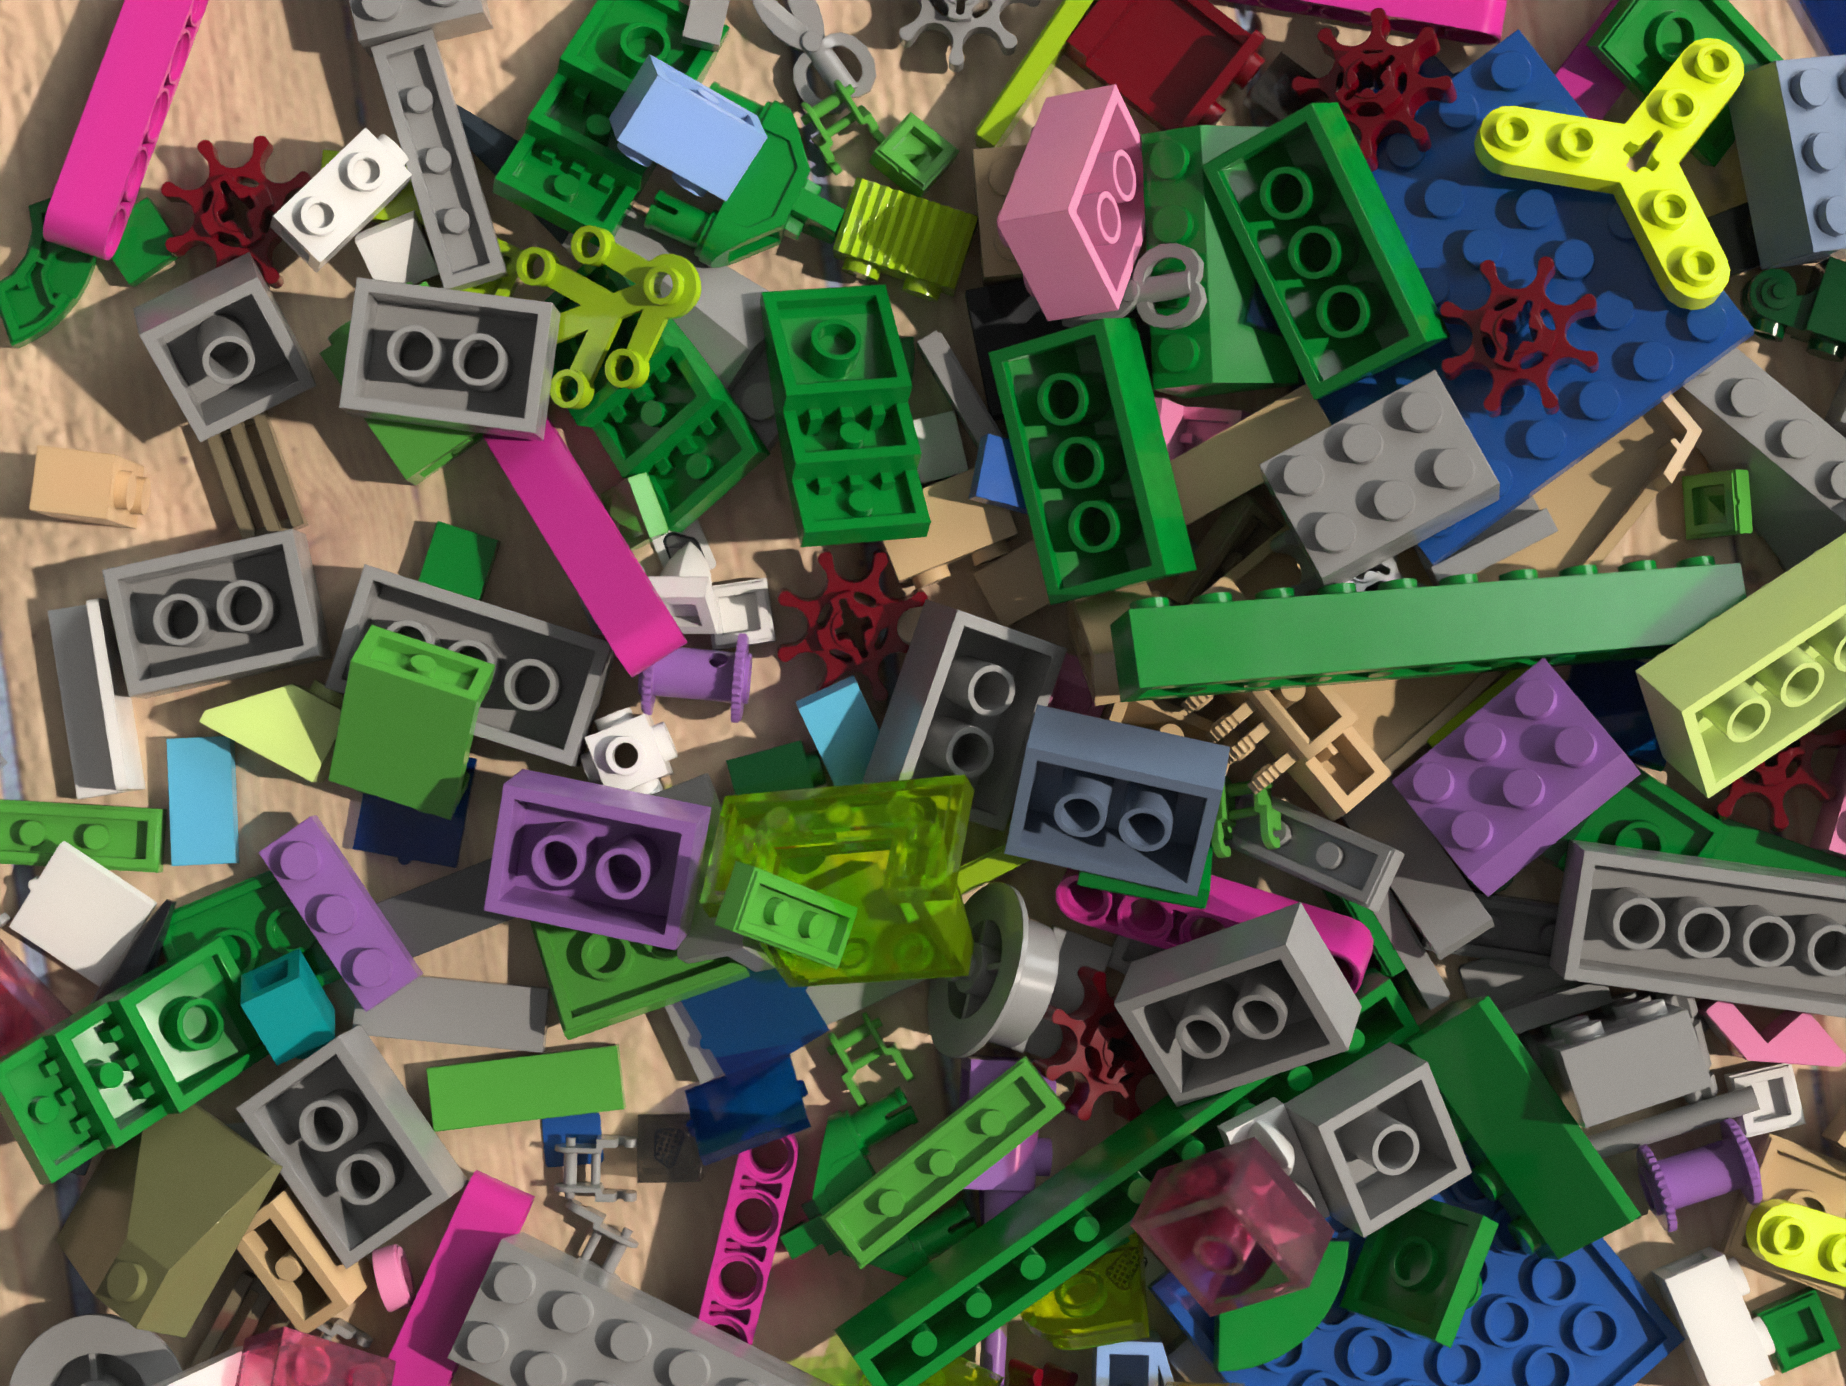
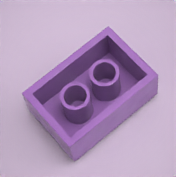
(1515, 777)
(597, 859)

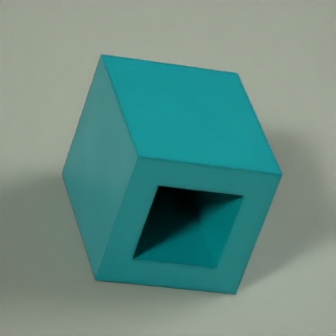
(288, 1007)

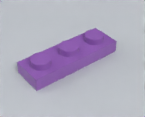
(340, 913)

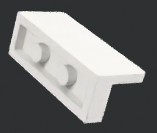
(95, 701)

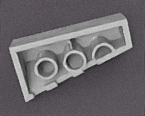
(1787, 448)

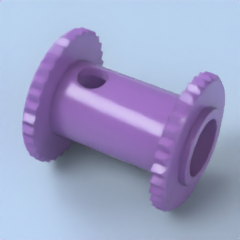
(700, 676)
(1699, 1174)

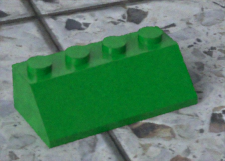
(1325, 249)
(1217, 349)
(1092, 460)
(1519, 1132)

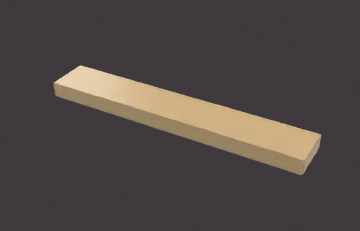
(1204, 481)

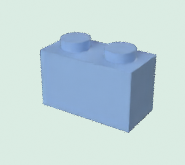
(686, 130)

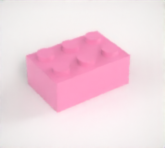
(1077, 204)

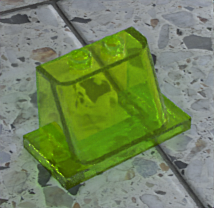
(872, 846)

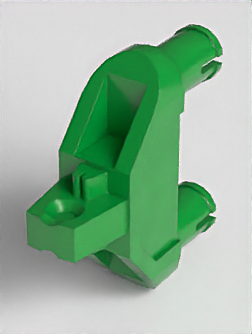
(764, 207)
(846, 1167)

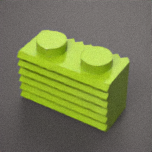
(904, 239)

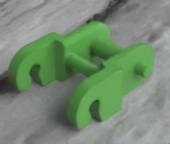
(823, 139)
(1227, 814)
(868, 1028)

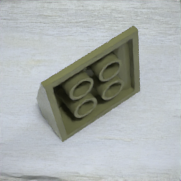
(166, 1218)

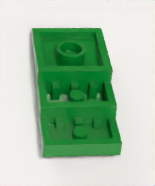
(569, 154)
(844, 415)
(674, 426)
(128, 1061)

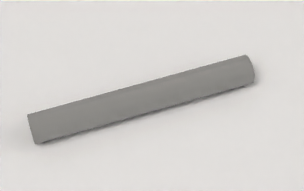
(1675, 1122)

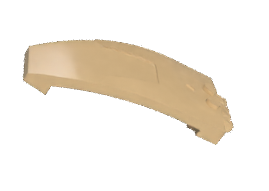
(1354, 735)

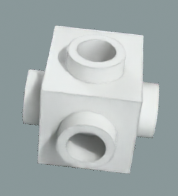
(653, 748)

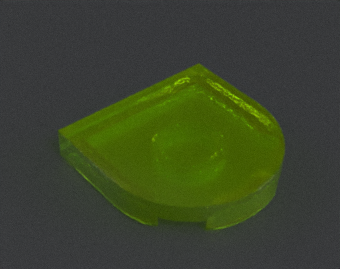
(1097, 1304)

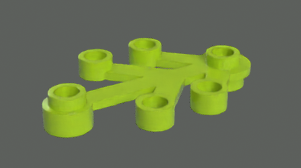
(604, 310)

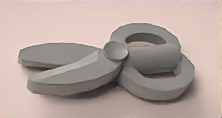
(806, 34)
(1145, 290)

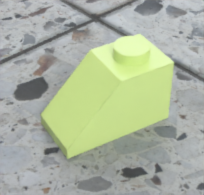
(285, 725)

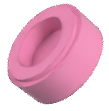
(393, 1277)

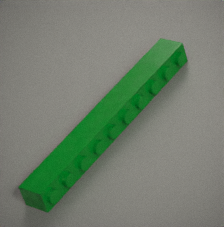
(1415, 629)
(1075, 1216)

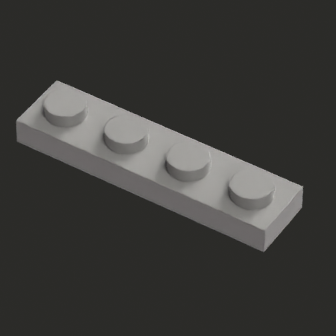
(439, 161)

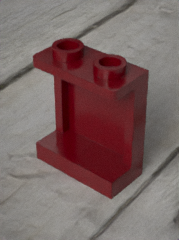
(1167, 57)

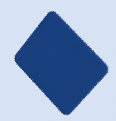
(555, 1130)

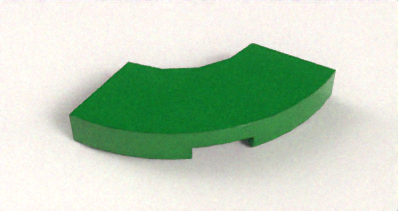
(42, 285)
(1279, 1324)

